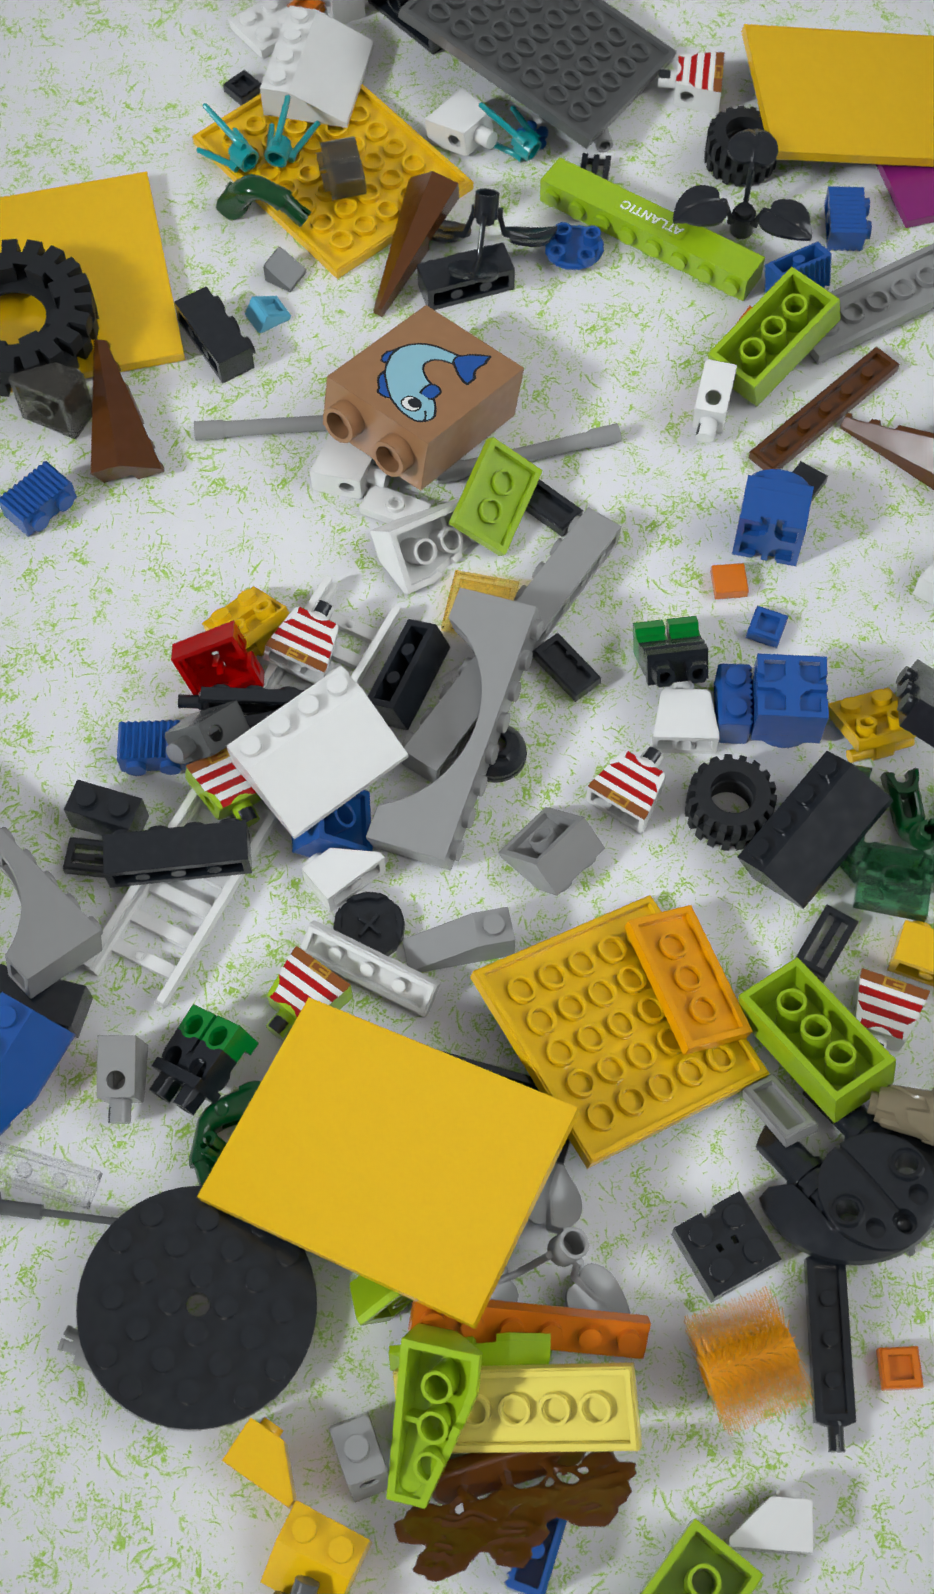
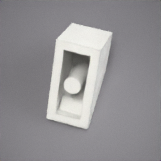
(341, 874)
(777, 1526)

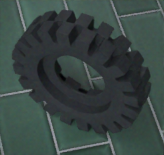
(68, 307)

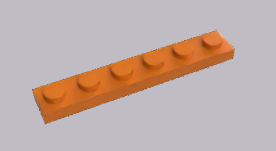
(569, 1328)

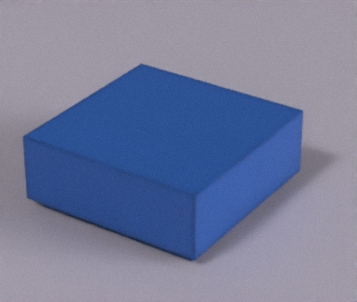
(767, 626)

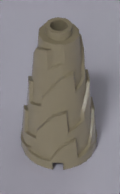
(905, 1111)

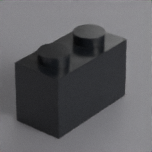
(104, 809)

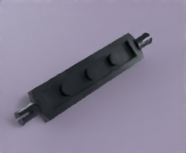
(251, 699)
(829, 1349)

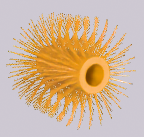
(749, 1360)

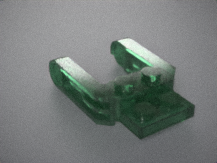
(890, 877)

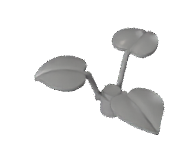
(559, 1209)

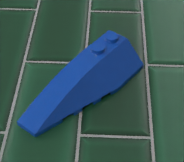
(28, 1056)

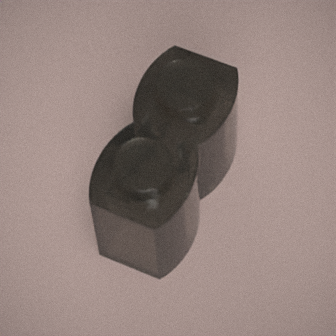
(342, 168)

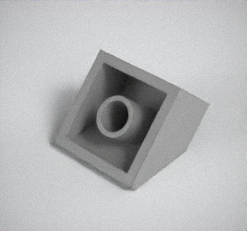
(553, 850)

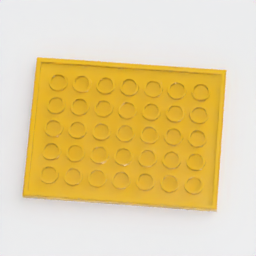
(844, 93)
(350, 228)
(118, 243)
(391, 1159)

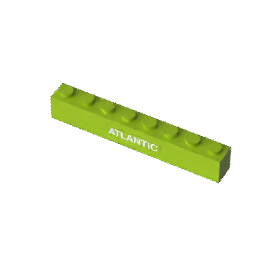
(651, 229)

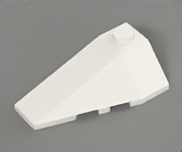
(420, 546)

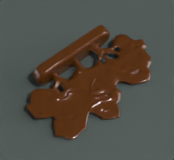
(510, 1518)

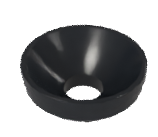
(509, 760)

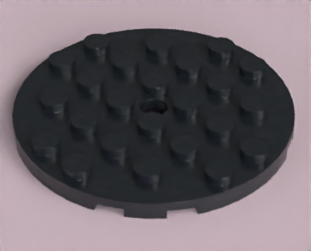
(184, 1366)

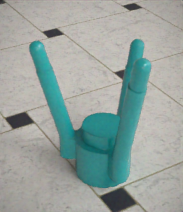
(525, 143)
(279, 147)
(240, 151)

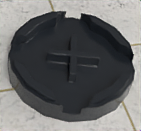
(372, 921)

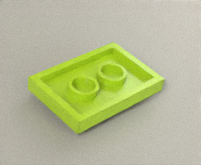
(495, 496)

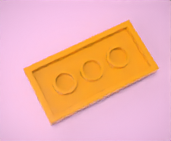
(687, 979)

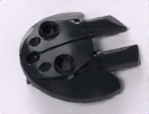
(857, 1179)

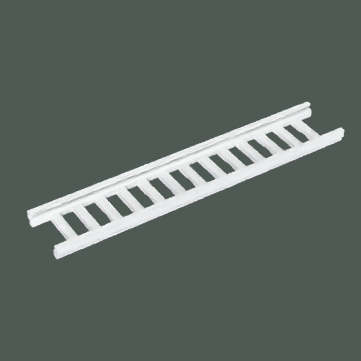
(129, 907)

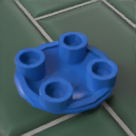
(575, 246)

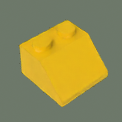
(316, 1549)

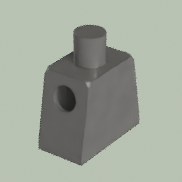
(191, 739)

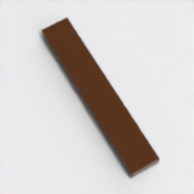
(824, 410)

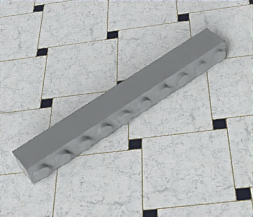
(553, 591)

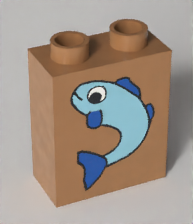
(421, 397)

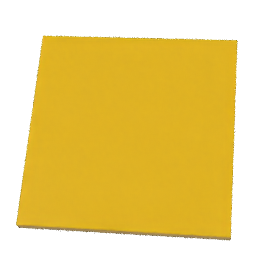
(600, 1039)

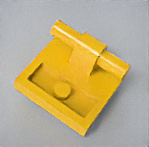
(255, 616)
(870, 725)

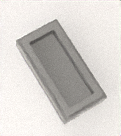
(780, 1110)

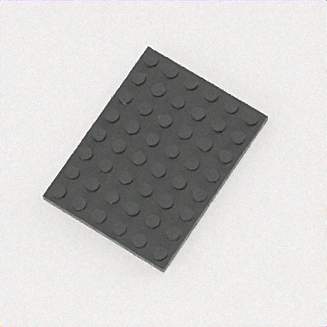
(557, 57)

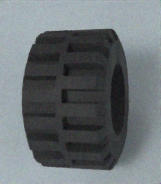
(718, 136)
(732, 777)

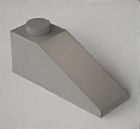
(462, 941)

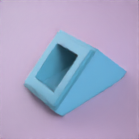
(266, 312)

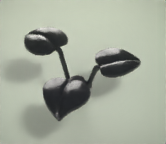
(705, 208)
(486, 210)

